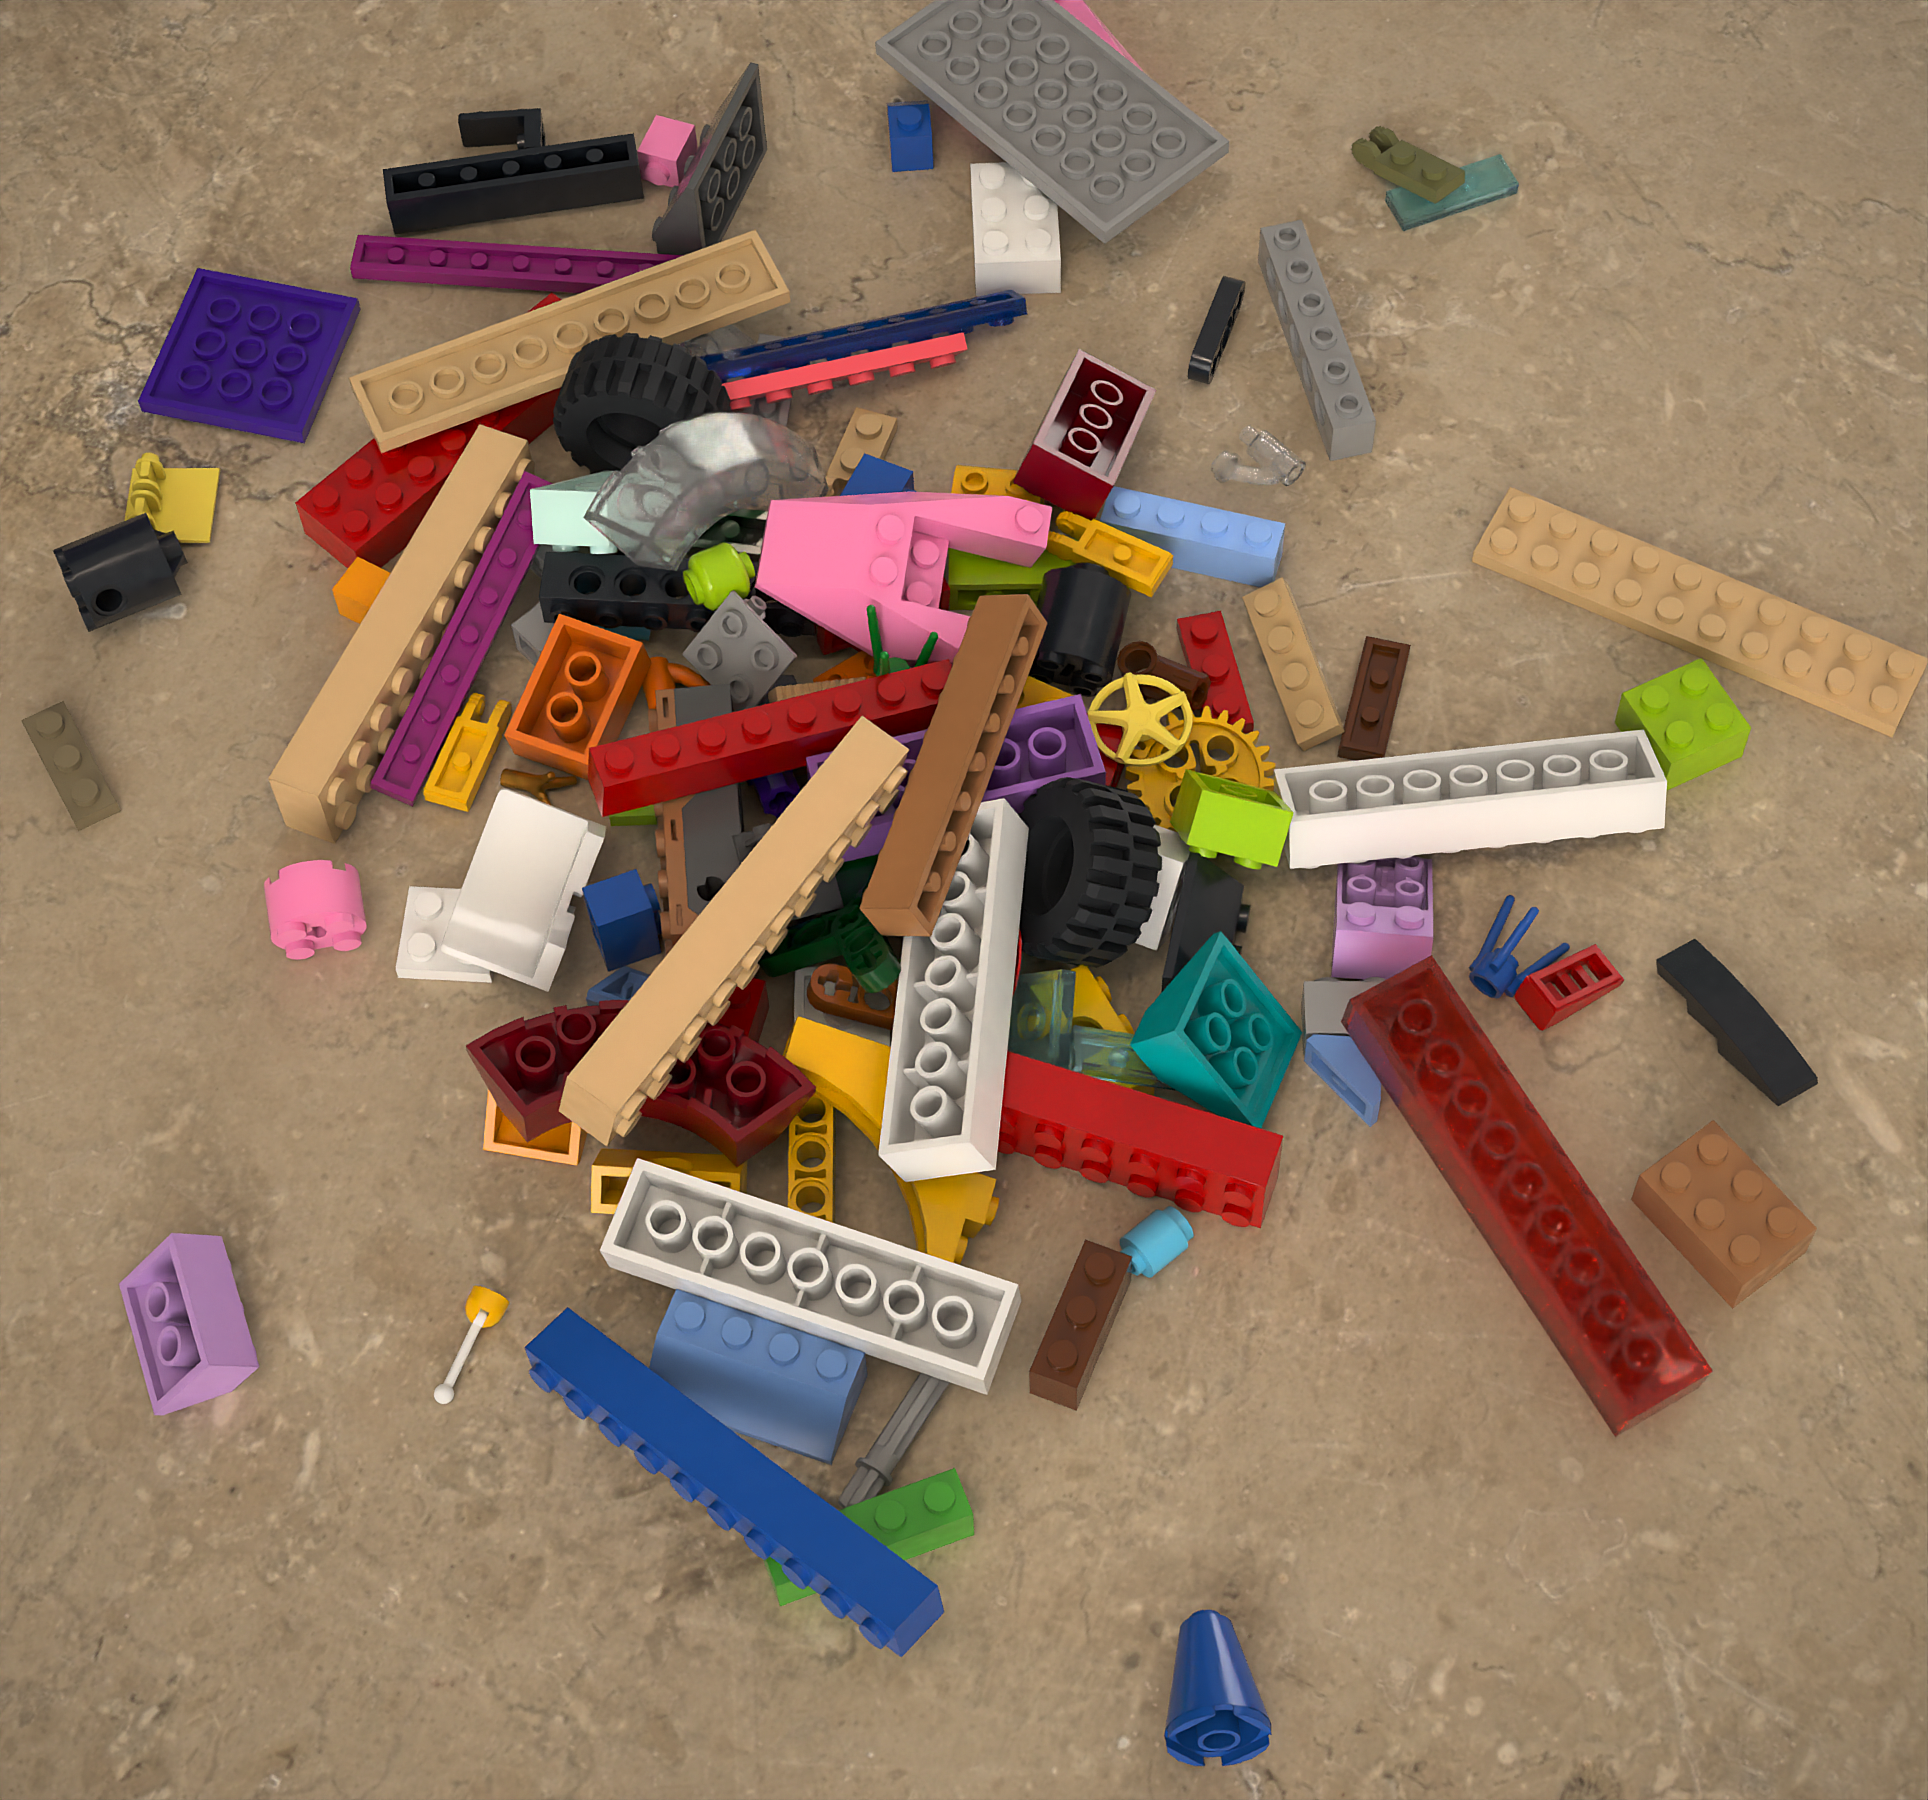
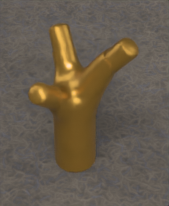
(535, 783)

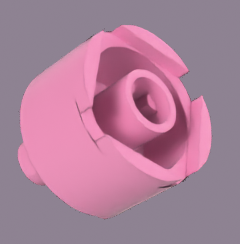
(315, 908)

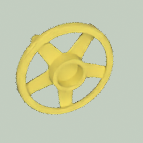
(1139, 719)

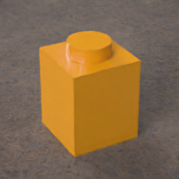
(358, 589)

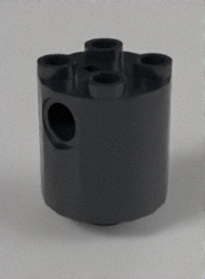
(121, 570)
(1083, 627)

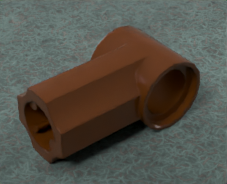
(1143, 655)

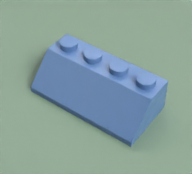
(760, 1375)

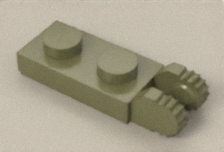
(1407, 165)

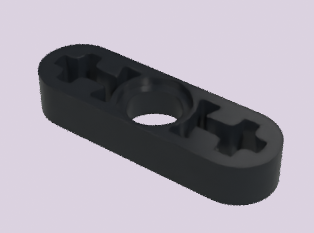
(1216, 330)

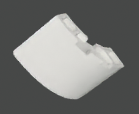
(520, 888)

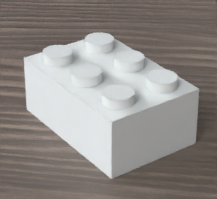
(1013, 233)

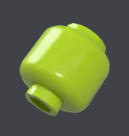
(716, 573)

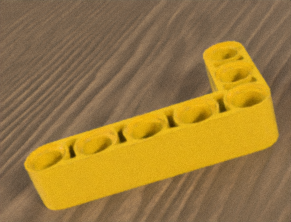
(811, 1141)

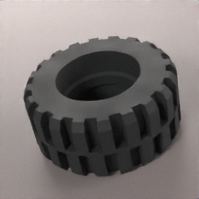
(626, 393)
(1086, 872)

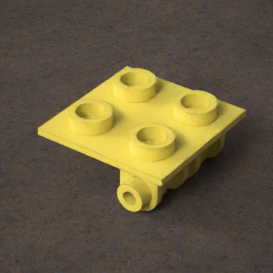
(174, 498)

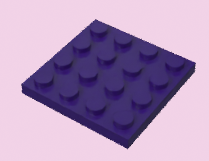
(250, 355)

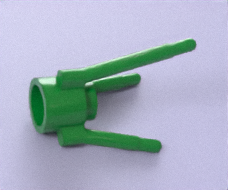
(882, 662)

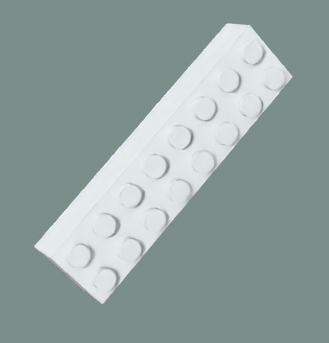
(1471, 798)
(957, 1012)
(812, 1275)

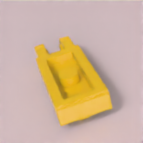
(1122, 555)
(467, 754)

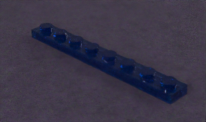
(873, 335)

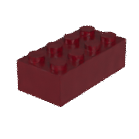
(1084, 436)

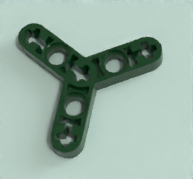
(837, 934)

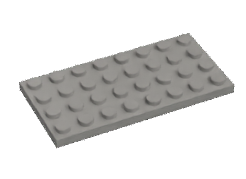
(1055, 105)

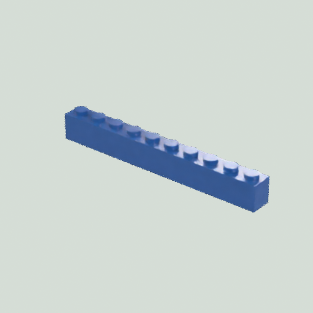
(735, 1483)

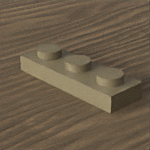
(71, 766)

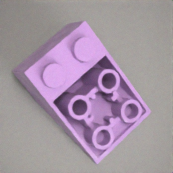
(1382, 917)

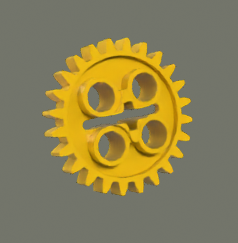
(1160, 784)

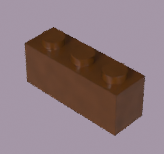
(1080, 1325)

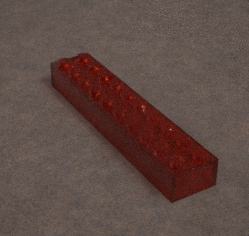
(1525, 1196)

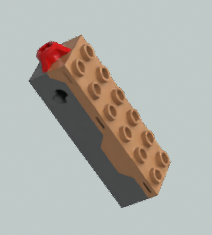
(696, 828)

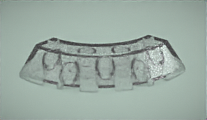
(697, 477)

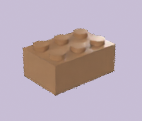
(1723, 1213)

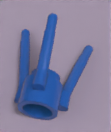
(1496, 970)

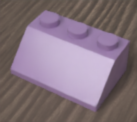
(188, 1322)

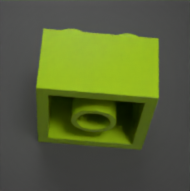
(1686, 721)
(1231, 819)

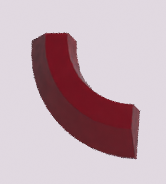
(725, 1092)

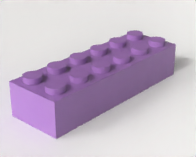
(1039, 747)

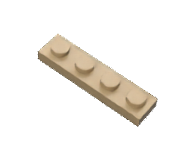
(1293, 664)

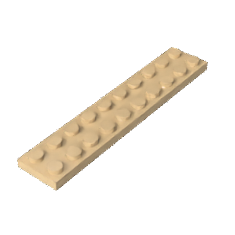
(535, 349)
(1701, 611)

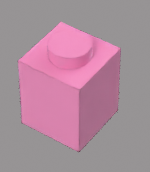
(666, 150)

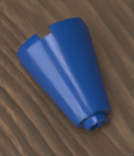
(1213, 1696)

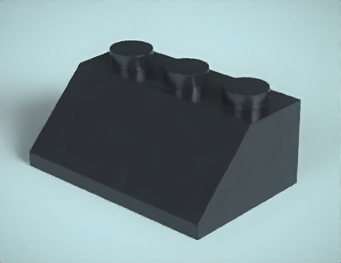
(1207, 904)

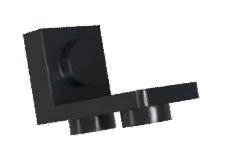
(504, 127)

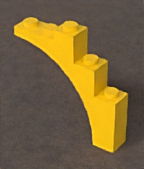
(853, 1079)

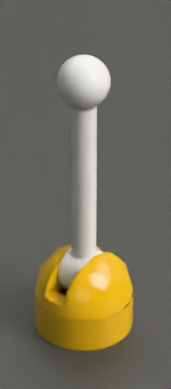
(483, 1310)

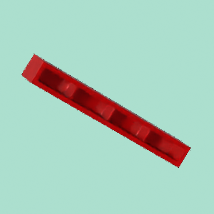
(758, 739)

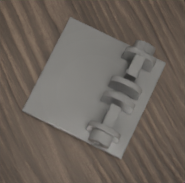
(740, 651)

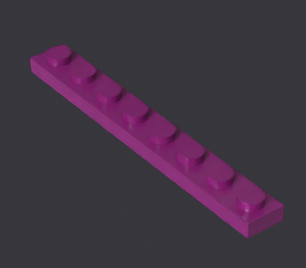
(494, 264)
(461, 650)

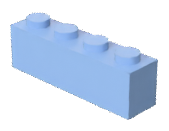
(1200, 536)

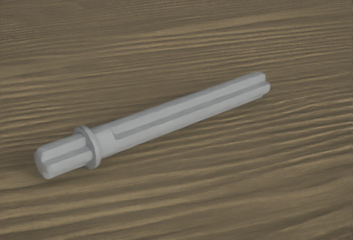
(876, 1468)

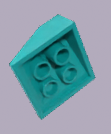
(1219, 1035)

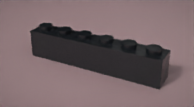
(513, 183)

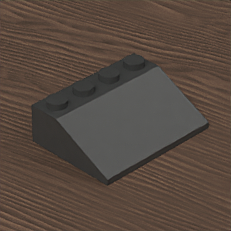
(717, 173)

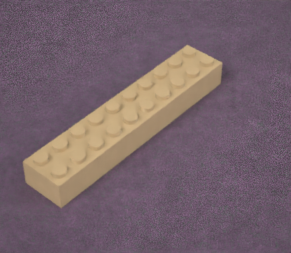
(380, 669)
(733, 933)

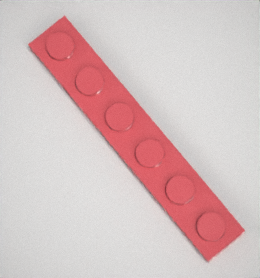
(856, 369)

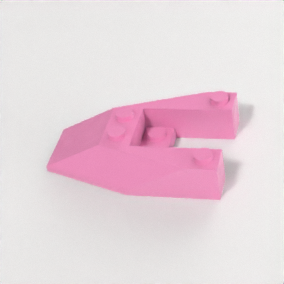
(891, 553)

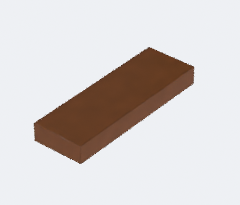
(1374, 699)

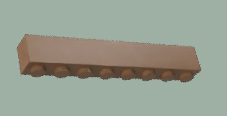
(953, 766)

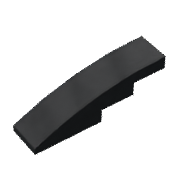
(1738, 1022)

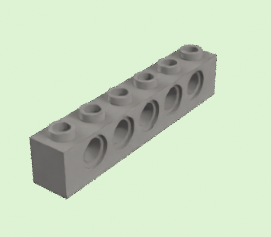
(1316, 340)

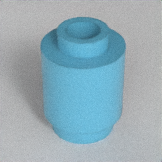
(1156, 1241)

